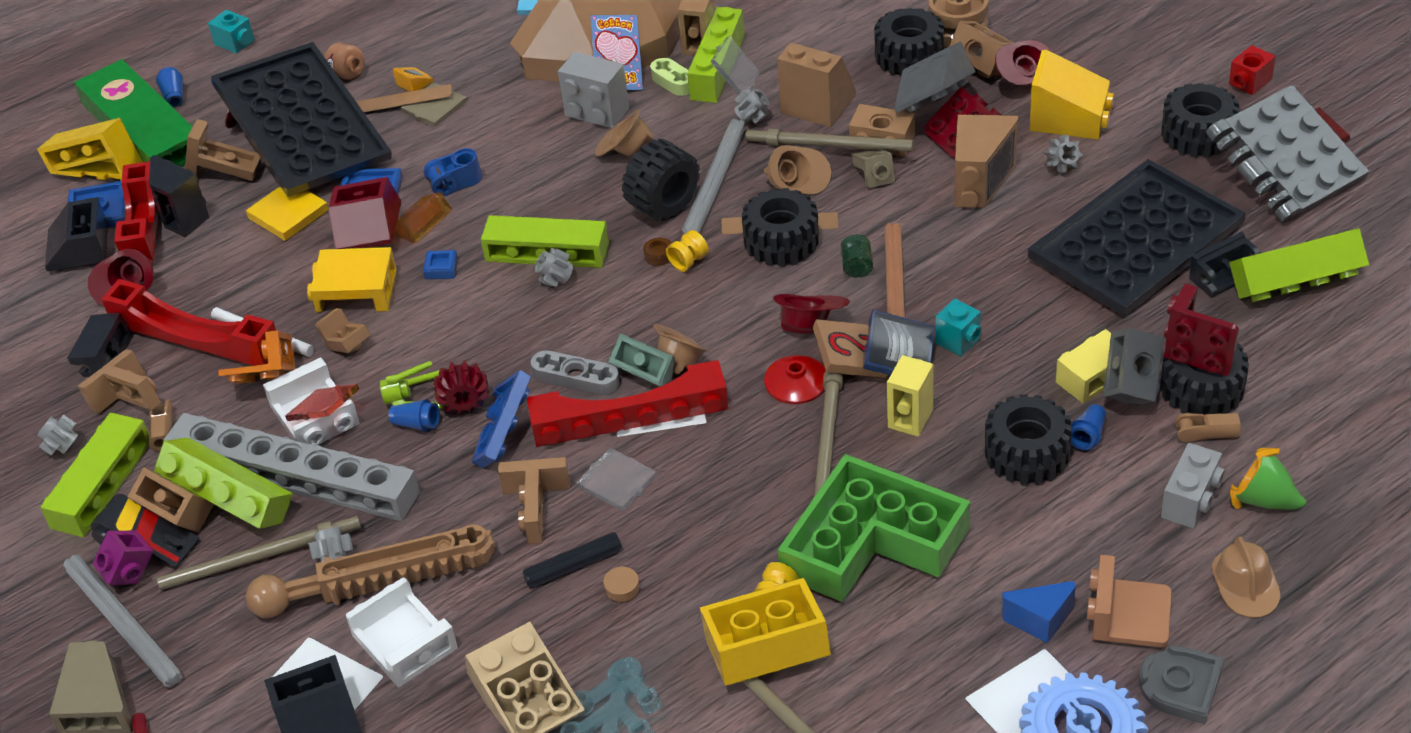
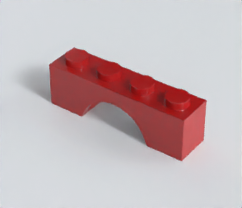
(142, 213)

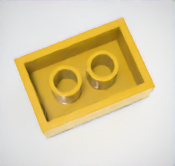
(765, 631)

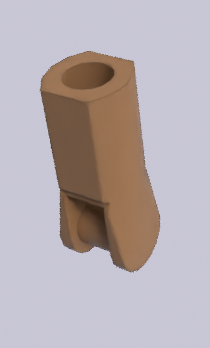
(160, 424)
(1209, 426)

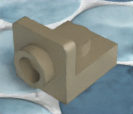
(876, 165)

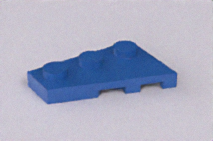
(510, 395)

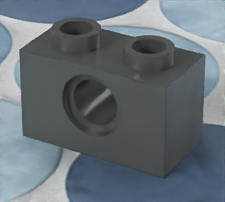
(1121, 379)

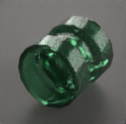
(856, 256)

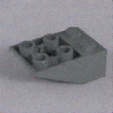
(933, 78)

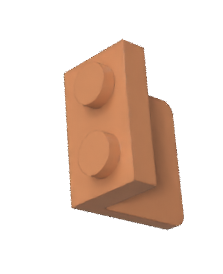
(1128, 609)

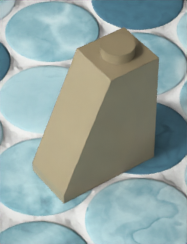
(89, 692)

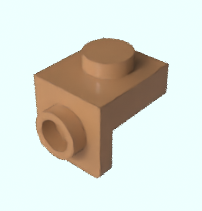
(340, 334)

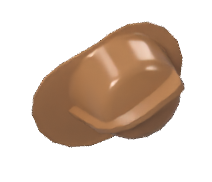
(626, 136)
(798, 169)
(680, 346)
(1246, 579)

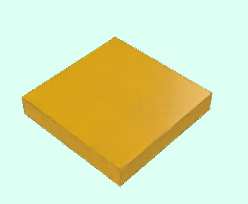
(286, 215)

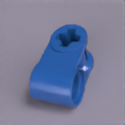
(456, 171)

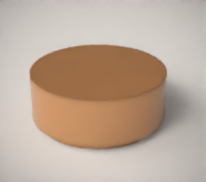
(621, 584)

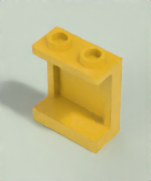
(353, 275)

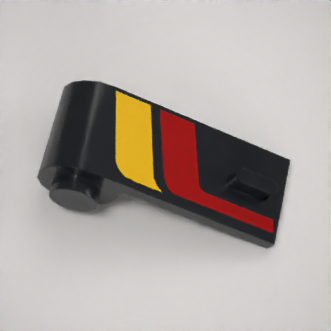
(158, 532)

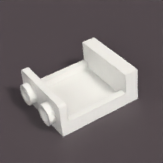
(292, 388)
(400, 632)

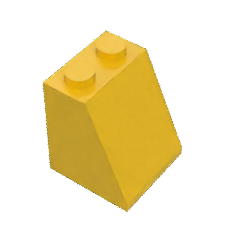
(1068, 99)

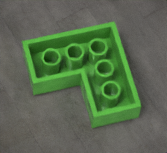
(869, 512)

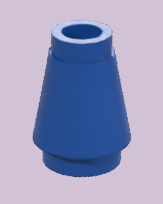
(171, 85)
(416, 415)
(1088, 427)

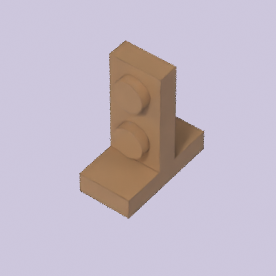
(218, 156)
(120, 379)
(530, 480)

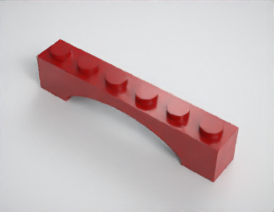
(160, 320)
(567, 419)

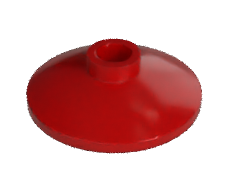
(795, 379)

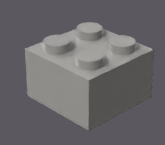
(593, 89)

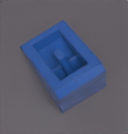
(1039, 609)

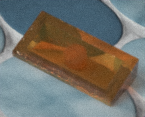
(422, 217)

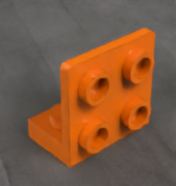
(280, 356)

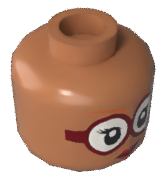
(345, 60)

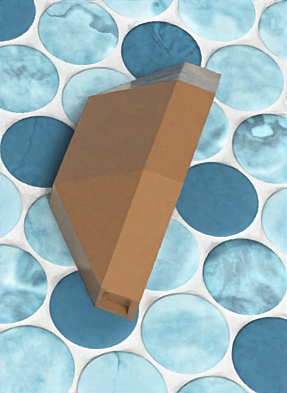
(564, 27)

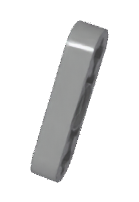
(596, 376)

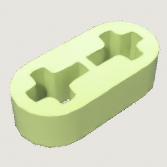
(670, 76)

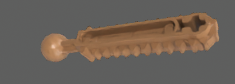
(375, 569)

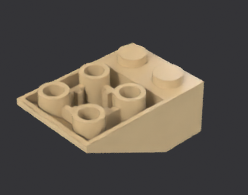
(522, 683)

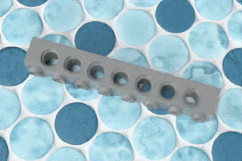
(308, 468)

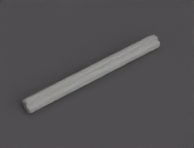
(714, 176)
(123, 621)

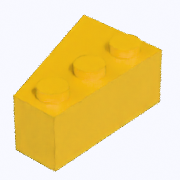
(91, 151)

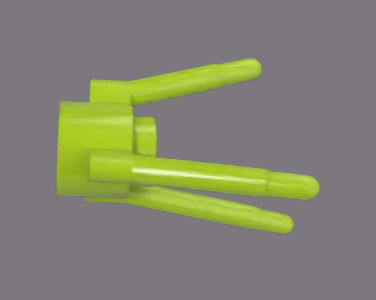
(396, 387)

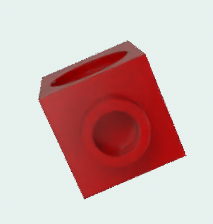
(1252, 70)

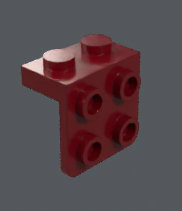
(943, 124)
(1198, 337)

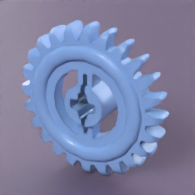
(1068, 694)

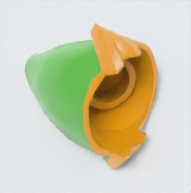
(1267, 484)

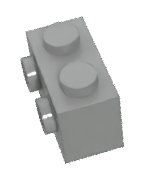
(1192, 485)

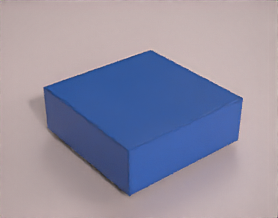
(440, 264)

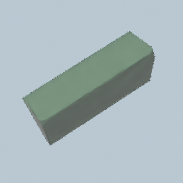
(642, 360)

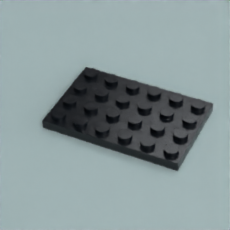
(301, 118)
(1135, 236)

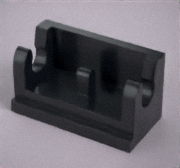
(1211, 266)
(100, 342)

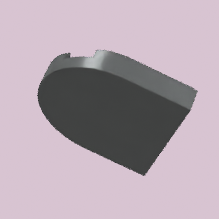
(1181, 681)

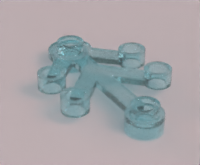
(622, 678)

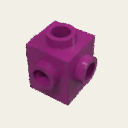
(122, 557)

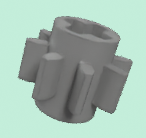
(751, 105)
(1065, 149)
(553, 267)
(57, 435)
(330, 543)

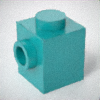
(231, 31)
(958, 327)

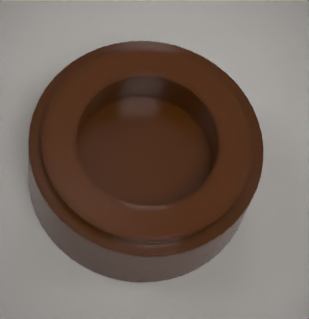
(655, 251)

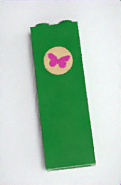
(147, 117)

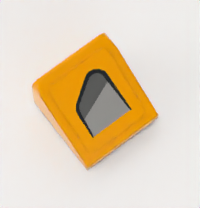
(411, 78)

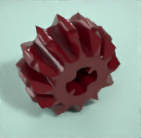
(461, 387)

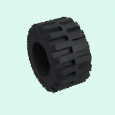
(907, 38)
(1191, 112)
(660, 179)
(780, 226)
(1203, 391)
(1025, 419)

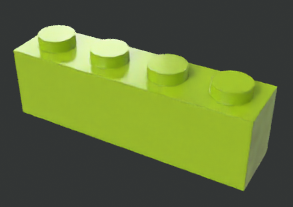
(703, 78)
(525, 238)
(1298, 264)
(96, 474)
(223, 482)

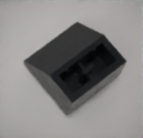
(177, 196)
(77, 236)
(313, 699)

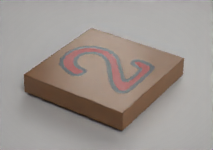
(843, 347)

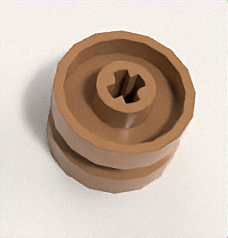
(958, 10)

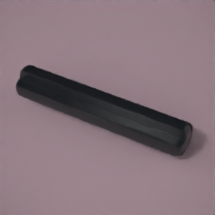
(572, 560)

